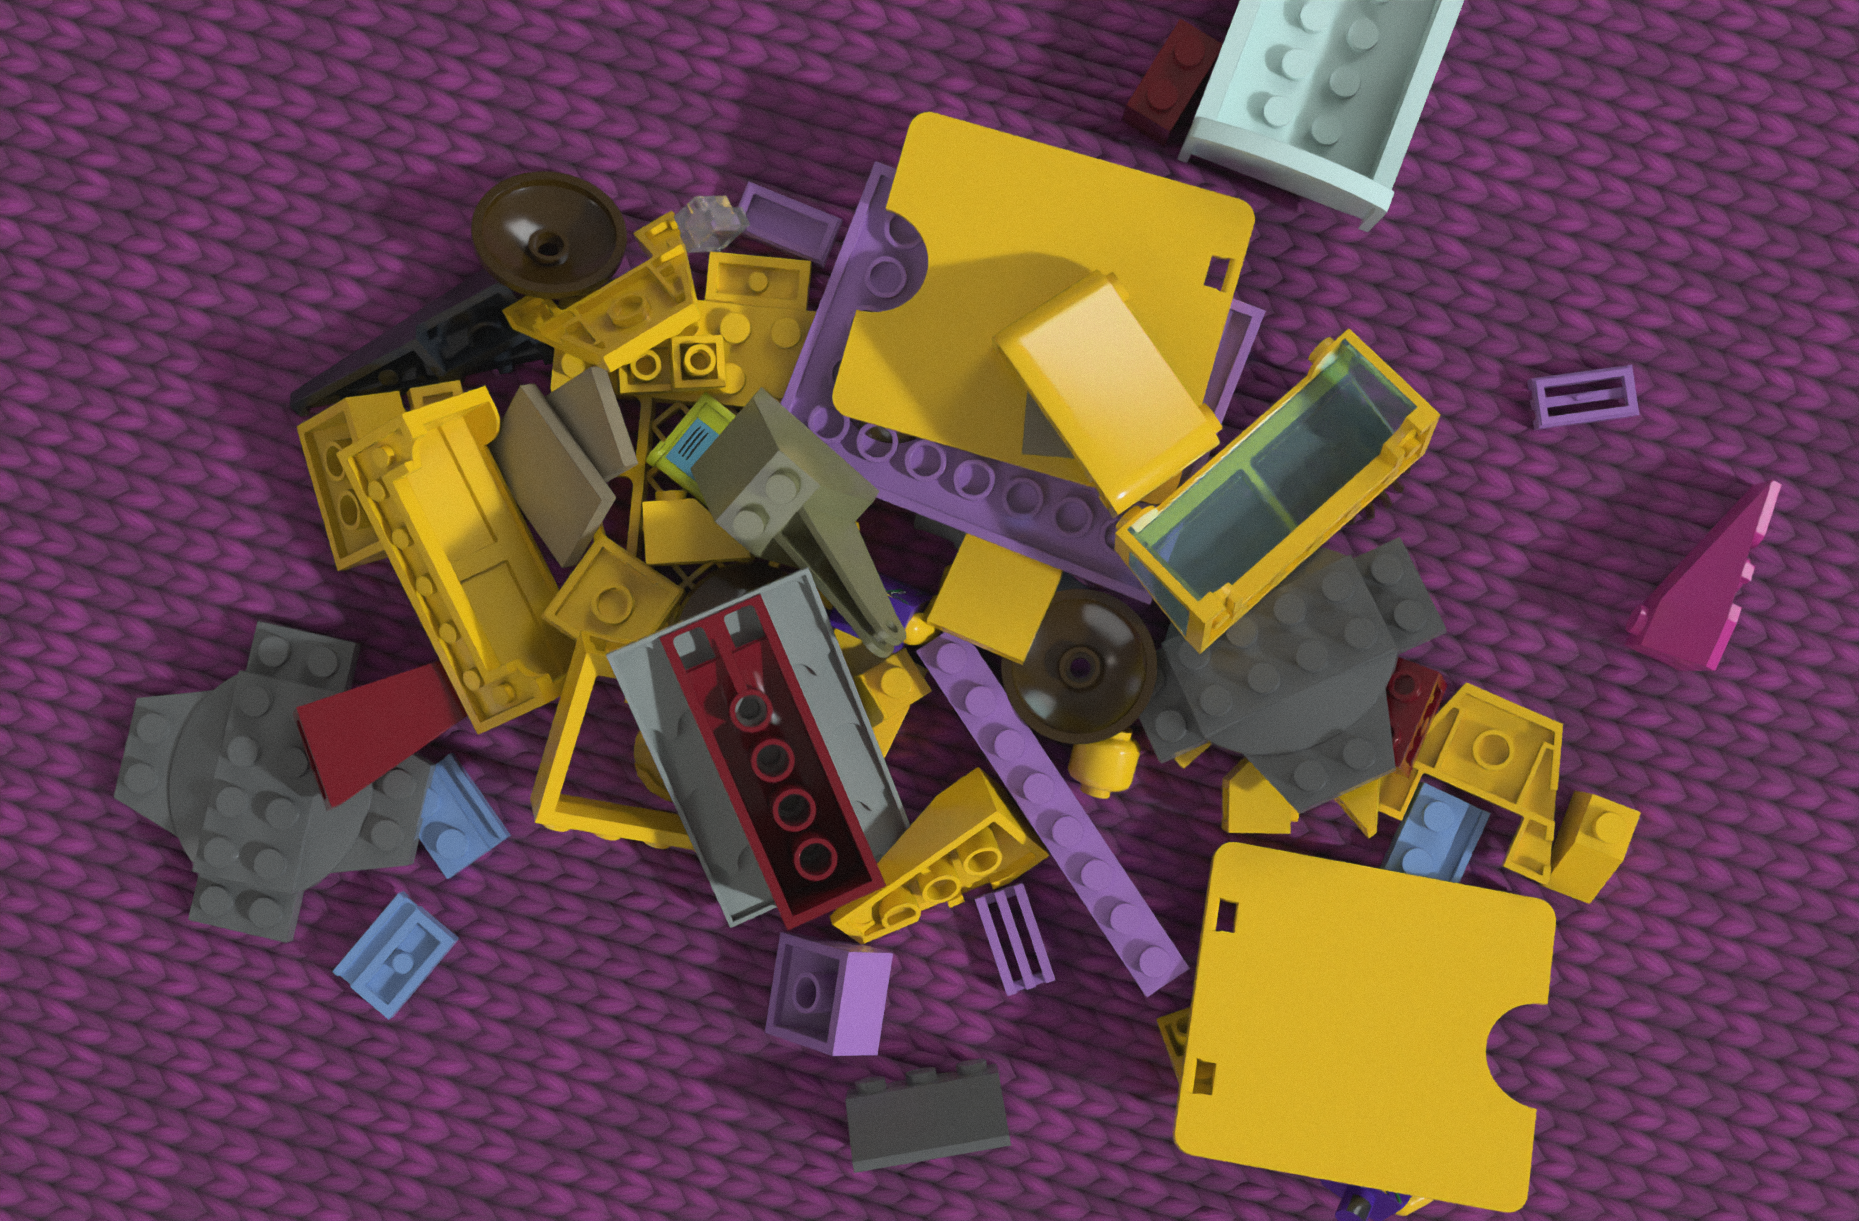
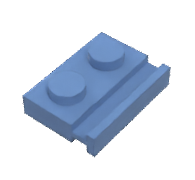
(457, 819)
(1435, 836)
(395, 955)

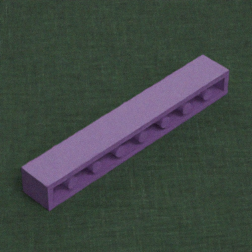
(1054, 812)

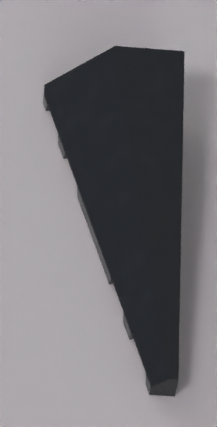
(438, 344)

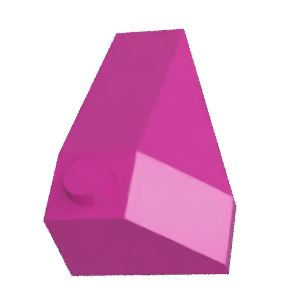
(1693, 609)

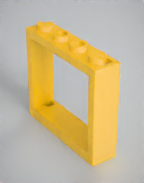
(568, 812)

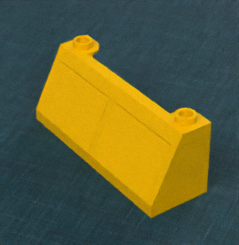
(463, 554)

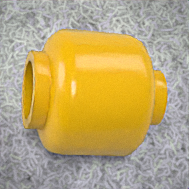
(1105, 764)

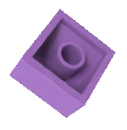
(829, 994)

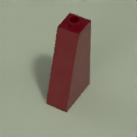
(375, 728)

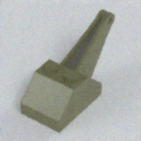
(798, 506)

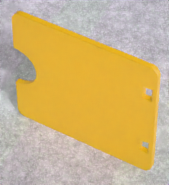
(1002, 236)
(1360, 1027)

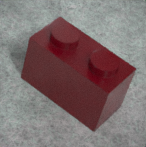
(1171, 82)

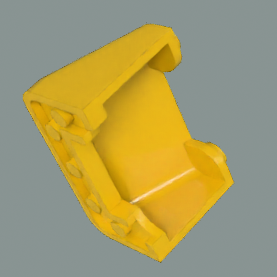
(1107, 390)

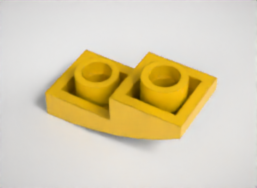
(676, 366)

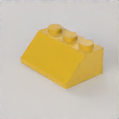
(321, 437)

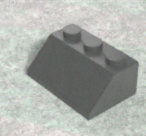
(926, 1115)

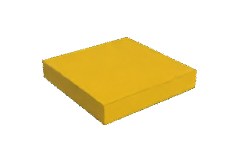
(613, 596)
(994, 598)

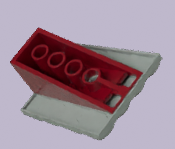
(766, 752)

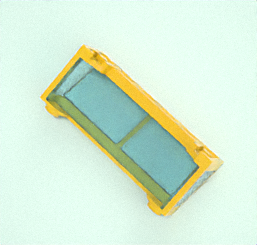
(1277, 490)

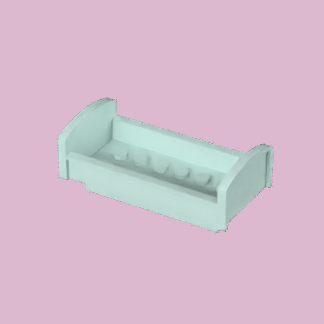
(1322, 96)

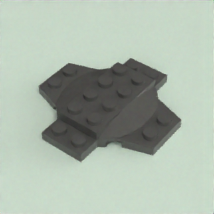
(1300, 675)
(241, 793)

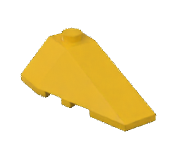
(955, 845)

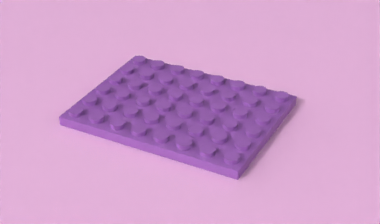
(990, 499)

